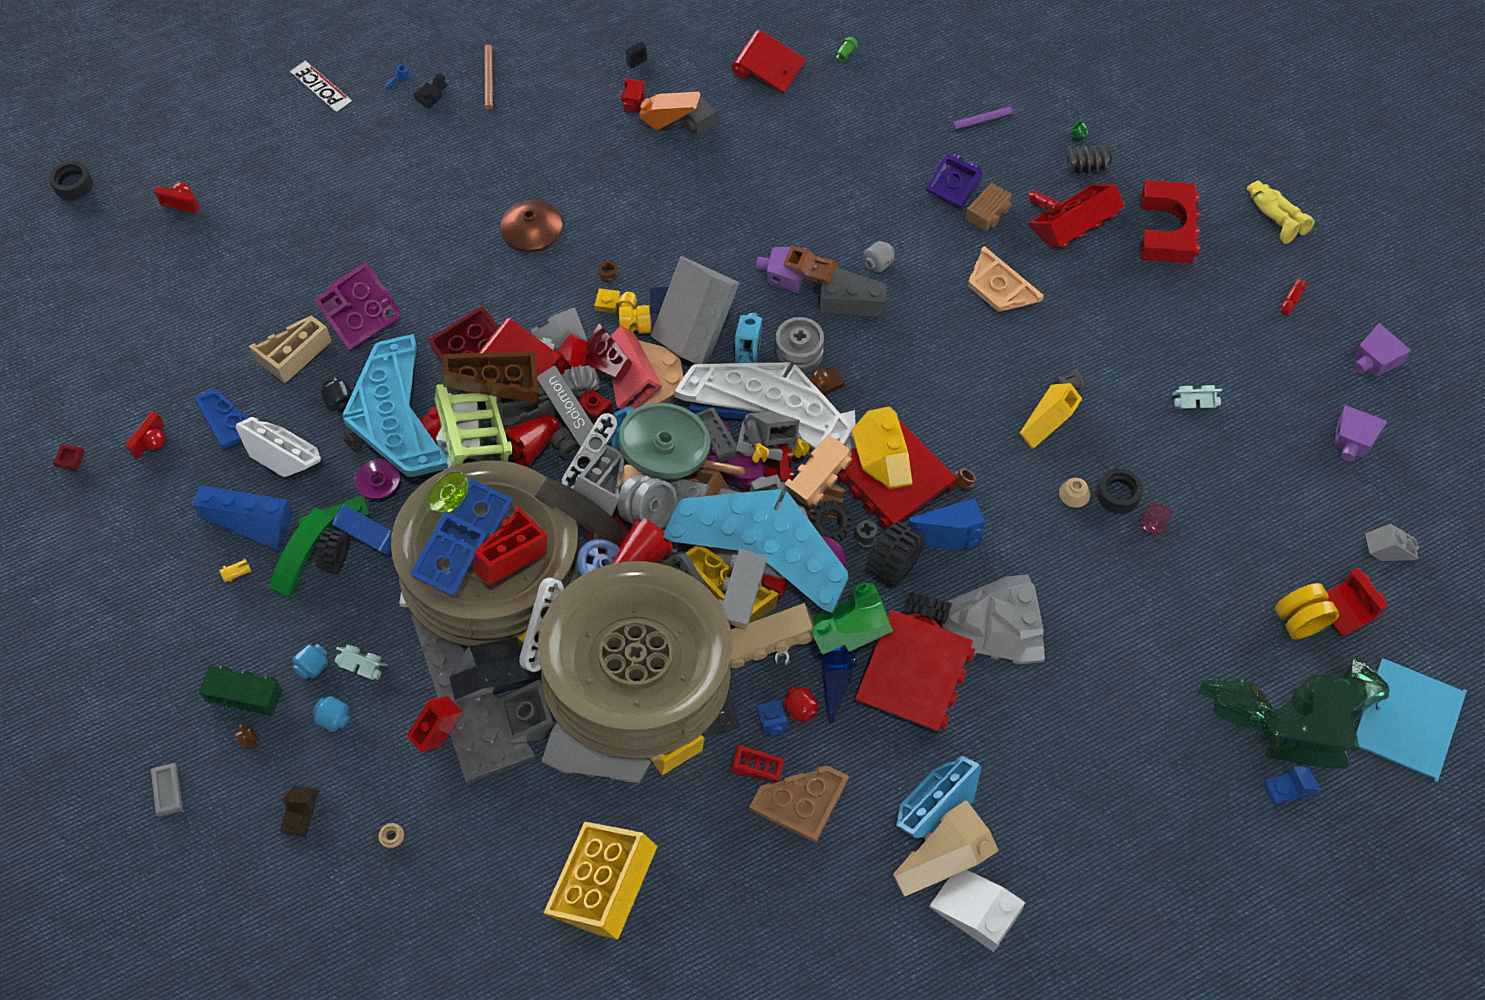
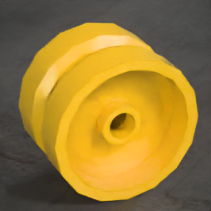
(1306, 611)

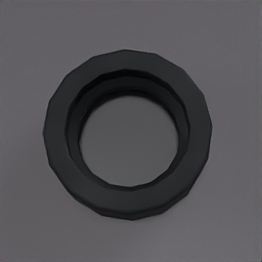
(67, 169)
(1127, 477)

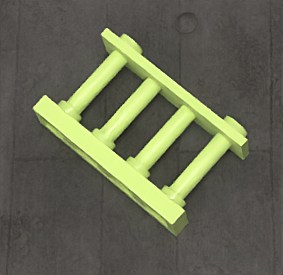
(454, 435)

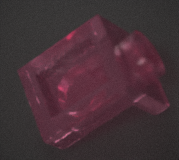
(1156, 518)

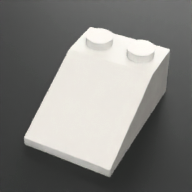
(978, 907)

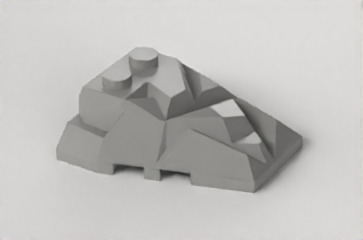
(1000, 620)

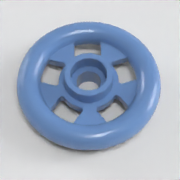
(591, 549)

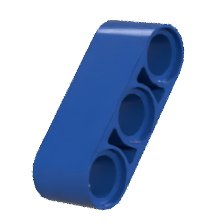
(363, 529)

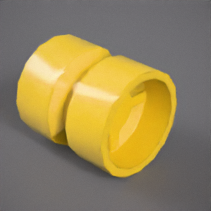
(635, 319)

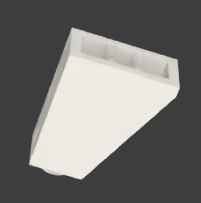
(470, 424)

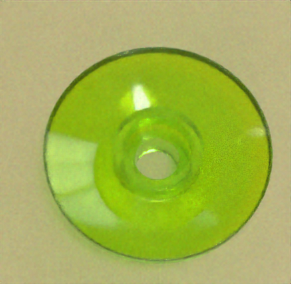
(448, 492)

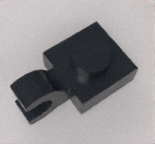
(431, 93)

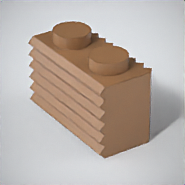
(989, 207)

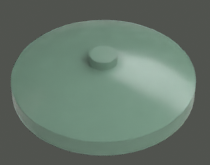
(664, 440)

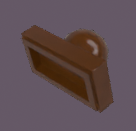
(826, 380)

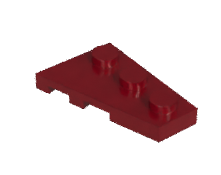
(606, 354)

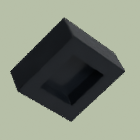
(636, 55)

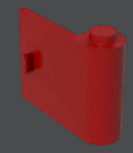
(768, 61)
(514, 338)

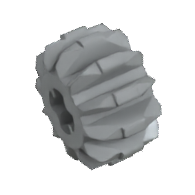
(581, 379)

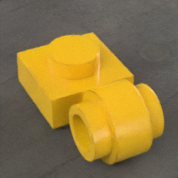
(610, 299)

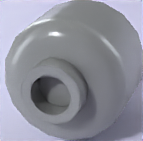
(878, 256)

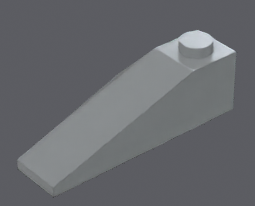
(560, 328)
(573, 757)

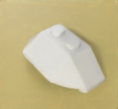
(276, 447)

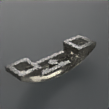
(580, 509)

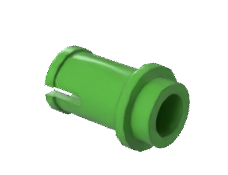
(845, 50)

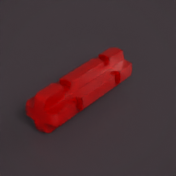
(1044, 201)
(1293, 297)

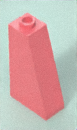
(640, 380)

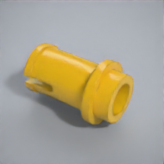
(235, 570)

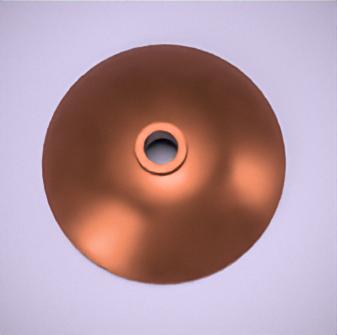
(531, 233)

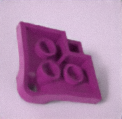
(358, 306)

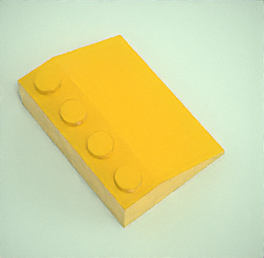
(601, 879)

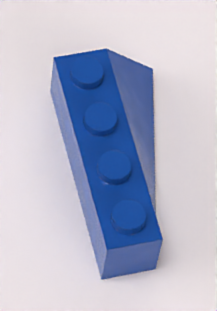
(246, 514)

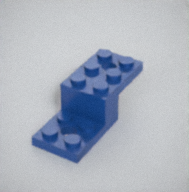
(459, 537)

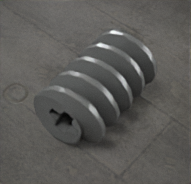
(1089, 157)

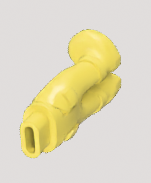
(1281, 211)

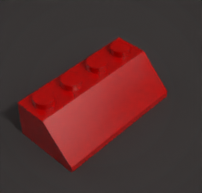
(1078, 214)

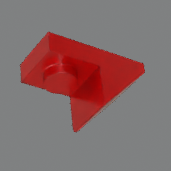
(571, 353)

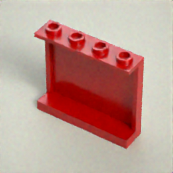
(893, 505)
(916, 671)

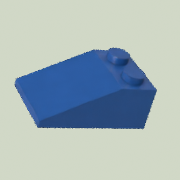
(951, 526)

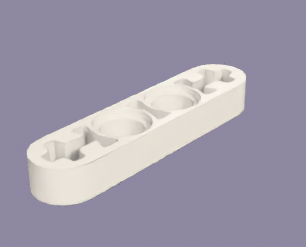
(586, 451)
(536, 621)

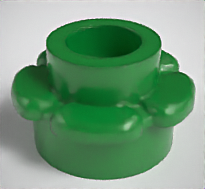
(1079, 130)

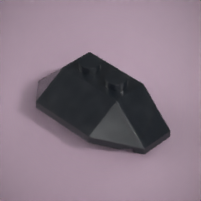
(491, 669)

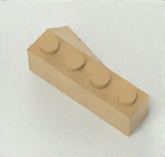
(771, 635)

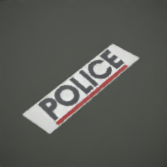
(321, 86)

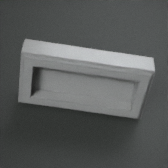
(166, 789)

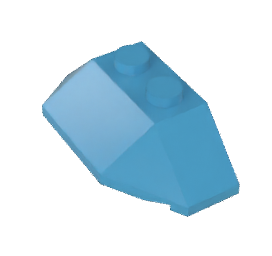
(937, 795)

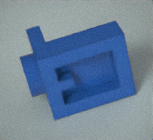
(772, 718)

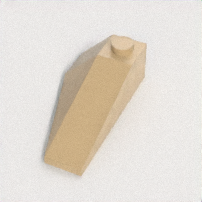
(953, 847)

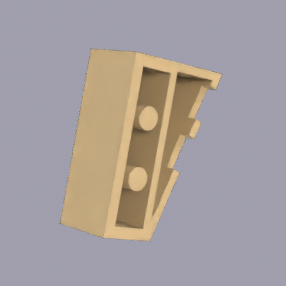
(291, 349)

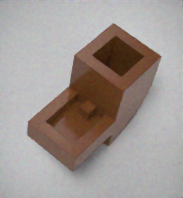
(808, 265)

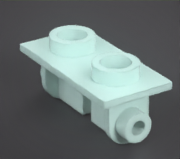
(1206, 395)
(368, 664)

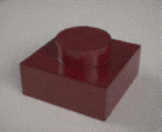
(68, 457)

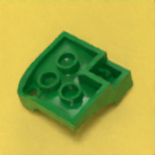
(853, 622)

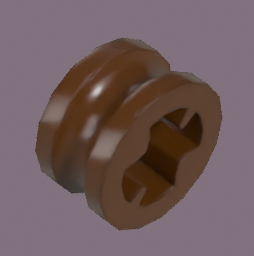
(608, 277)

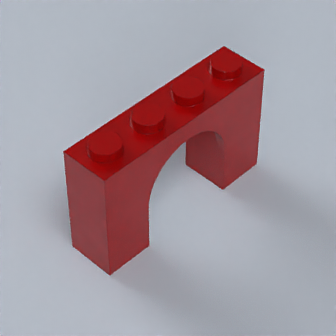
(1180, 200)

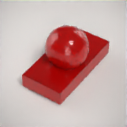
(178, 197)
(147, 436)

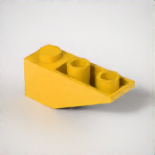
(1050, 413)

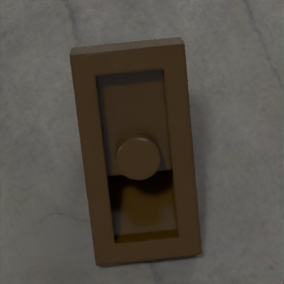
(299, 810)

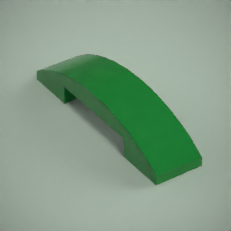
(298, 551)

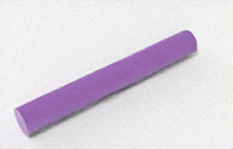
(982, 118)

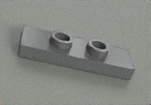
(720, 438)

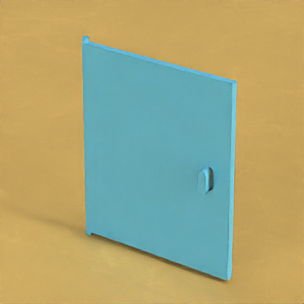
(1413, 722)

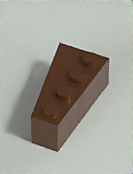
(494, 374)

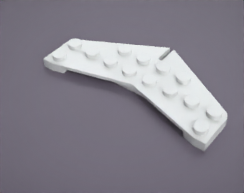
(764, 389)

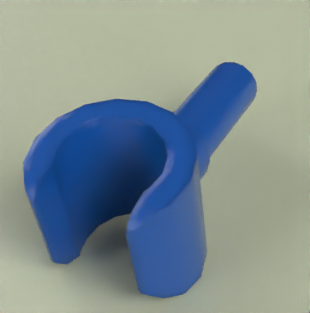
(401, 75)

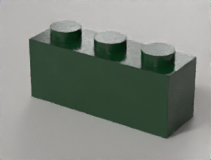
(240, 690)

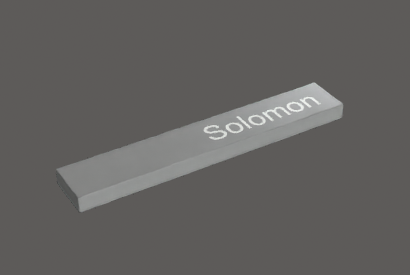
(568, 406)

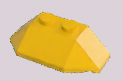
(883, 448)

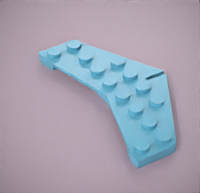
(382, 411)
(754, 525)

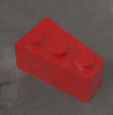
(510, 548)

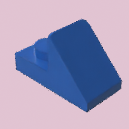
(1291, 786)

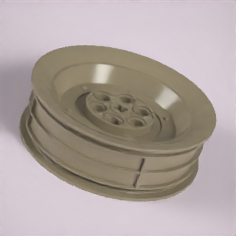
(480, 610)
(667, 704)

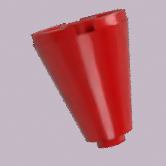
(531, 438)
(644, 544)

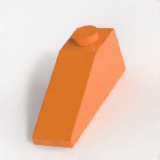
(667, 108)

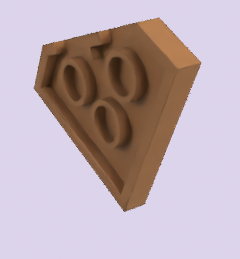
(801, 801)

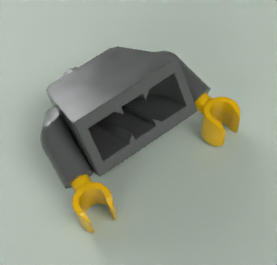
(773, 429)

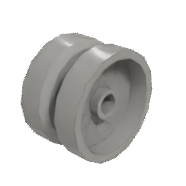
(800, 343)
(647, 499)

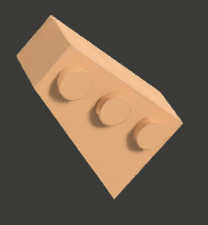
(819, 472)

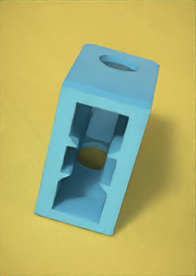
(748, 329)

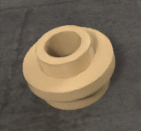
(386, 831)

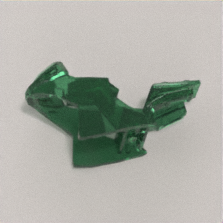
(1316, 720)

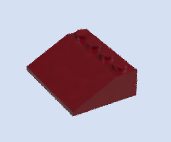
(465, 336)

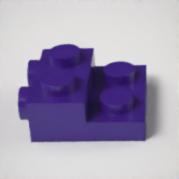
(955, 180)

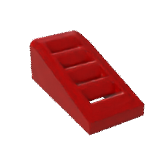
(758, 756)

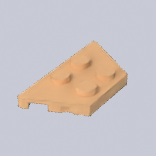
(1001, 284)
(667, 368)

